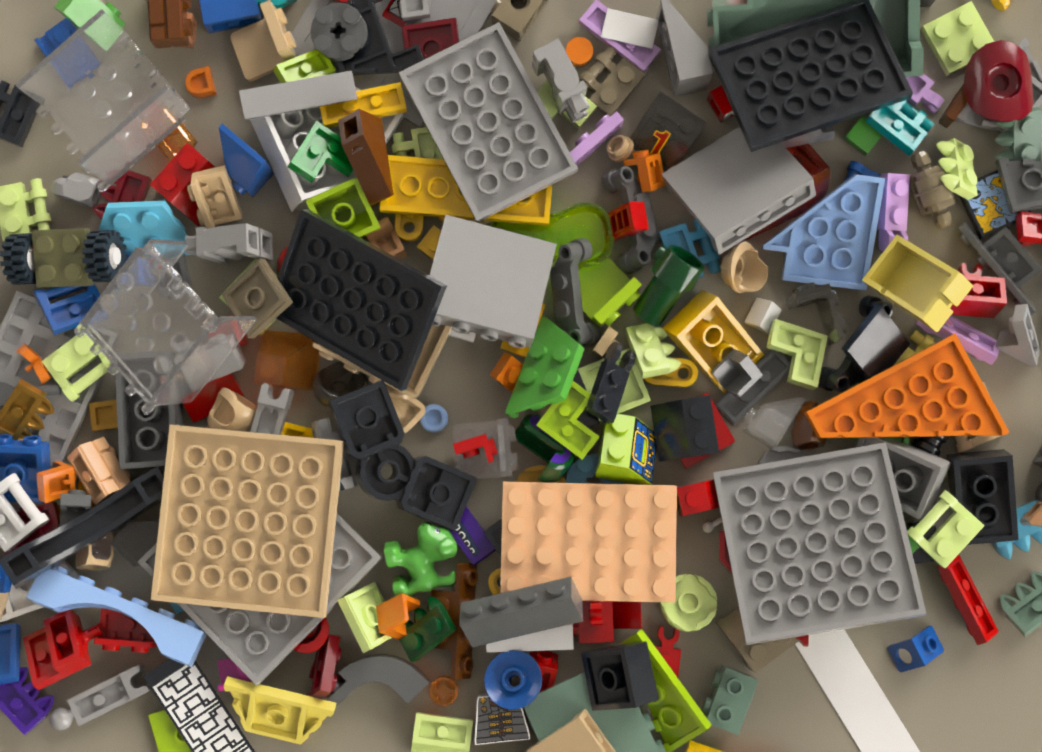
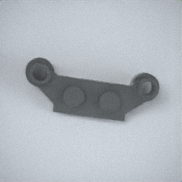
(641, 243)
(567, 292)

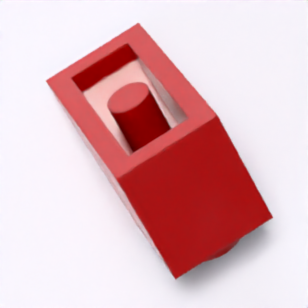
(697, 498)

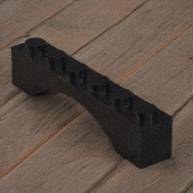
(58, 545)

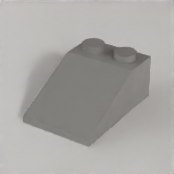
(683, 51)
(916, 474)

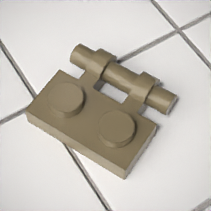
(617, 86)

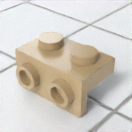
(214, 197)

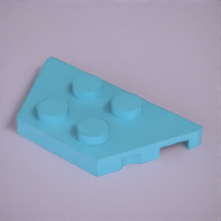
(141, 222)

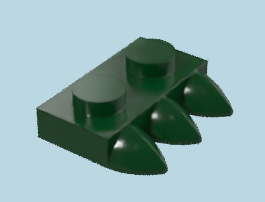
(428, 629)

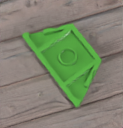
(546, 370)

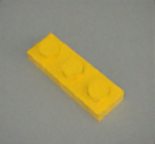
(378, 101)

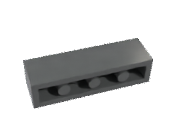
(521, 612)

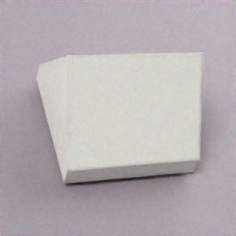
(762, 314)

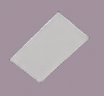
(629, 28)

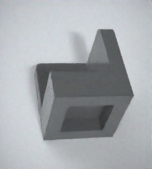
(736, 373)

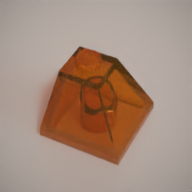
(286, 360)

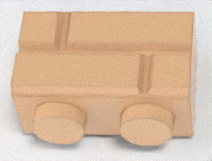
(99, 469)

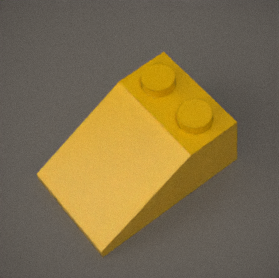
(709, 333)

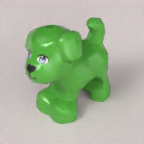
(434, 544)

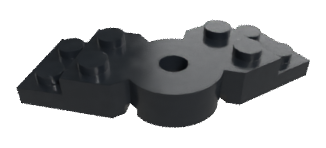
(373, 436)

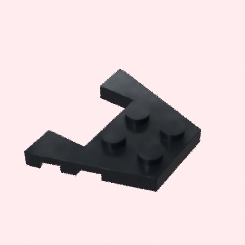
(376, 53)

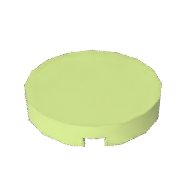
(693, 605)

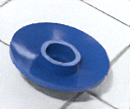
(499, 677)

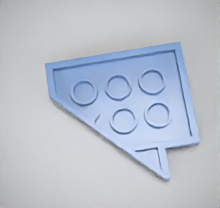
(833, 237)

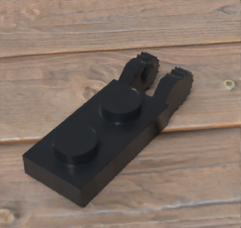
(610, 384)

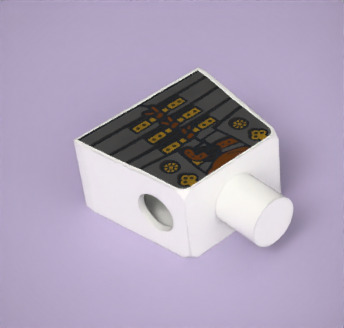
(498, 724)

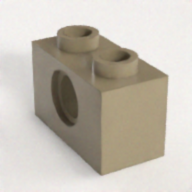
(516, 21)

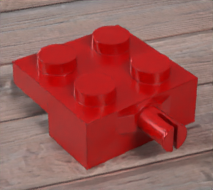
(59, 648)

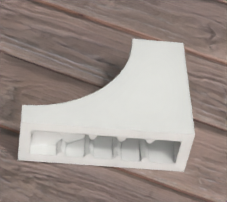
(551, 639)

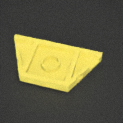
(277, 711)

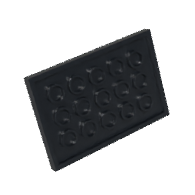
(809, 74)
(357, 299)

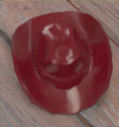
(999, 82)

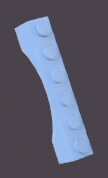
(62, 593)

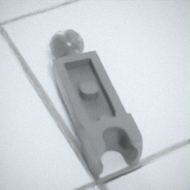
(271, 412)
(100, 699)

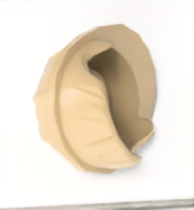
(744, 269)

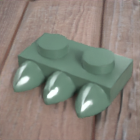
(1022, 138)
(1026, 613)

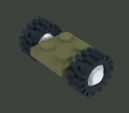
(63, 257)

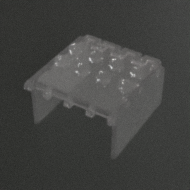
(105, 98)
(158, 329)

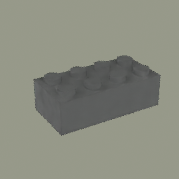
(142, 436)

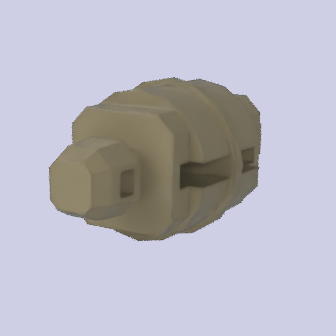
(930, 191)

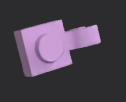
(921, 92)

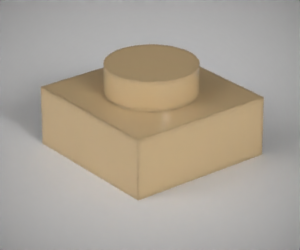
(605, 342)

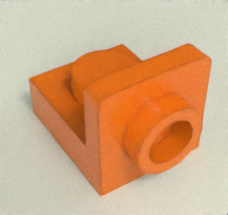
(649, 169)
(506, 371)
(55, 481)

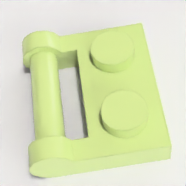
(70, 360)
(951, 535)

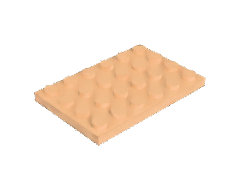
(604, 536)

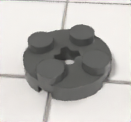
(327, 20)

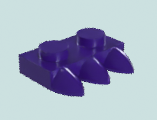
(20, 704)

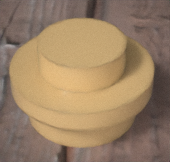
(619, 148)

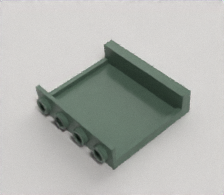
(624, 728)

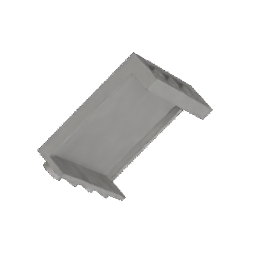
(738, 189)
(491, 281)

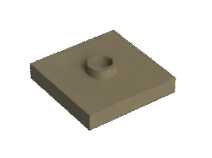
(257, 295)

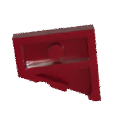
(324, 667)

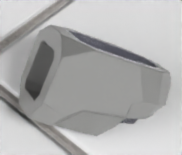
(77, 189)

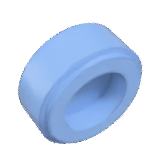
(434, 419)

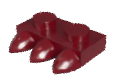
(129, 188)

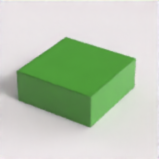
(862, 136)

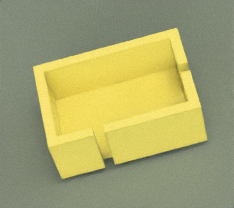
(917, 282)

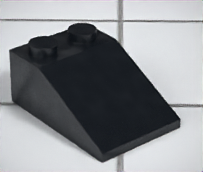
(986, 488)

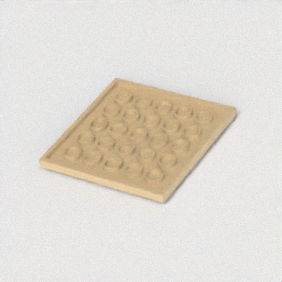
(247, 521)

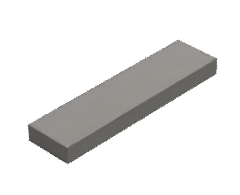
(298, 95)

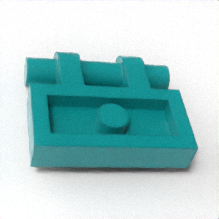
(901, 125)

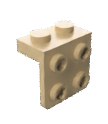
(263, 43)

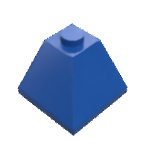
(243, 164)

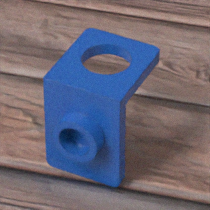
(922, 648)

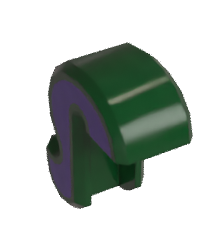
(545, 447)

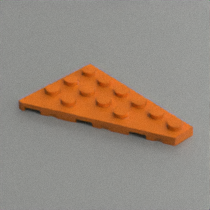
(919, 397)

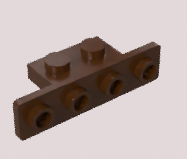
(457, 642)

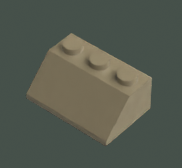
(753, 655)

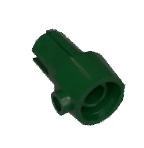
(674, 274)

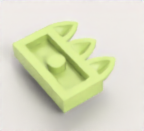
(959, 166)
(649, 351)

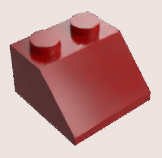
(175, 178)

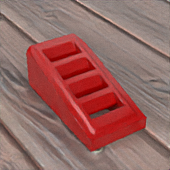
(630, 220)

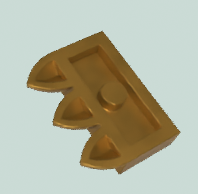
(20, 411)

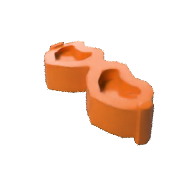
(35, 359)

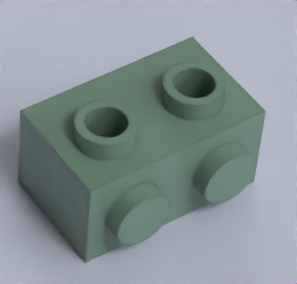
(729, 699)

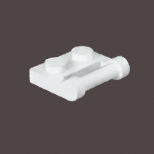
(12, 527)

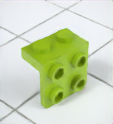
(606, 291)

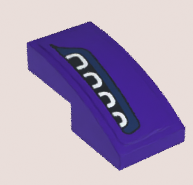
(472, 538)

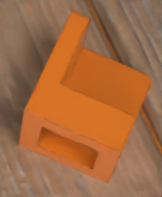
(394, 614)

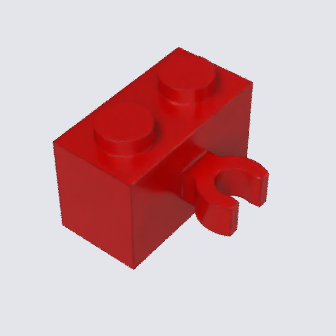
(985, 297)
(596, 624)

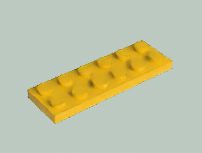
(429, 189)

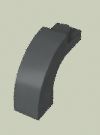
(382, 668)

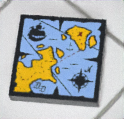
(989, 209)

